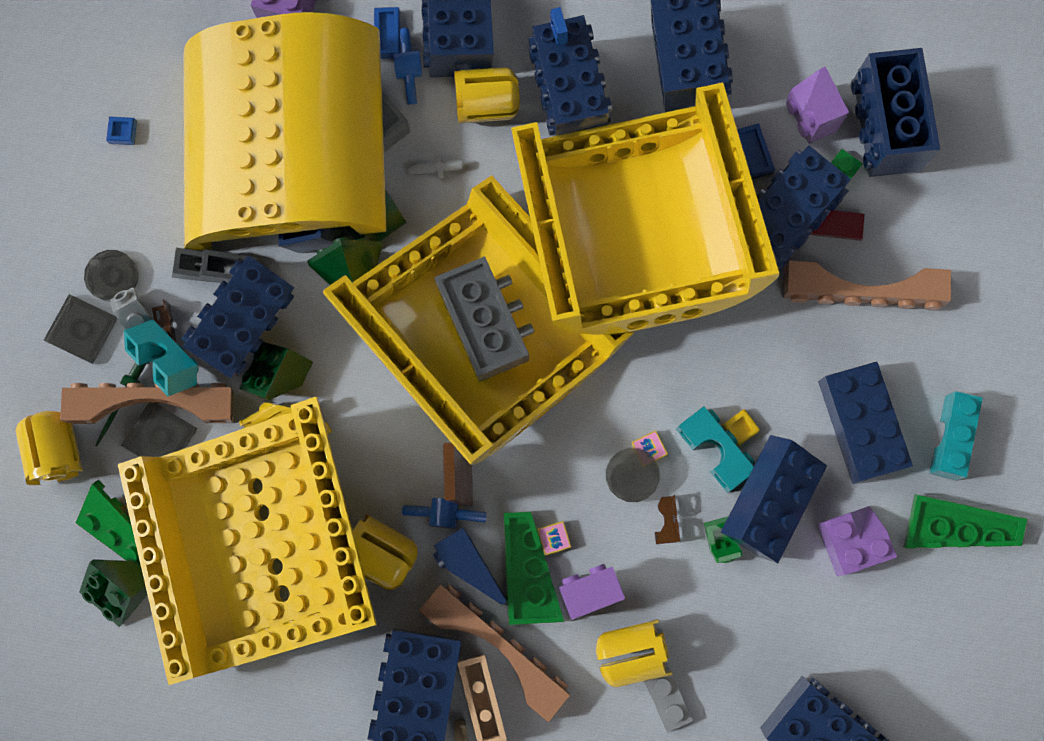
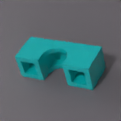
(171, 365)
(704, 428)
(954, 452)

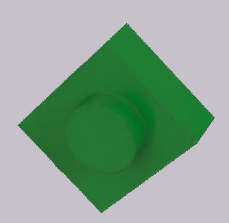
(720, 546)

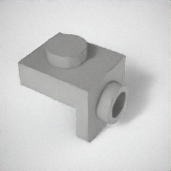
(129, 309)

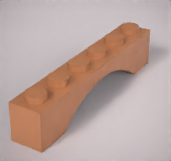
(812, 282)
(91, 404)
(540, 690)

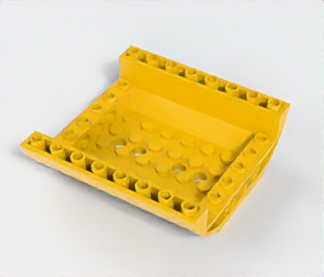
(213, 554)

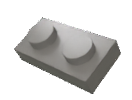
(668, 702)

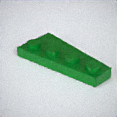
(108, 523)
(950, 524)
(528, 577)

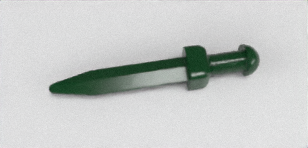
(132, 377)

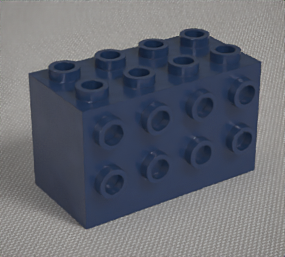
(456, 36)
(689, 49)
(569, 78)
(895, 112)
(800, 201)
(238, 316)
(415, 687)
(812, 716)

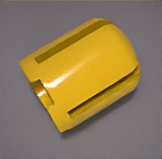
(486, 95)
(47, 448)
(384, 553)
(634, 668)

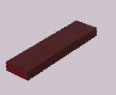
(842, 226)

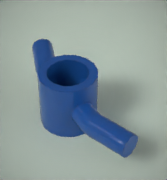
(408, 66)
(444, 513)

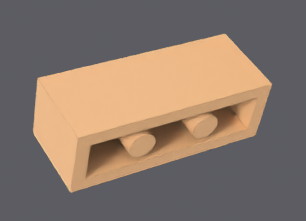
(481, 699)

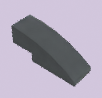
(204, 265)

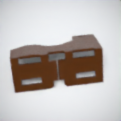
(166, 319)
(668, 532)

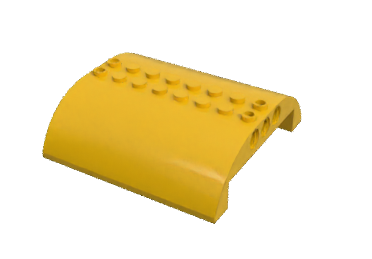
(282, 128)
(645, 218)
(411, 331)

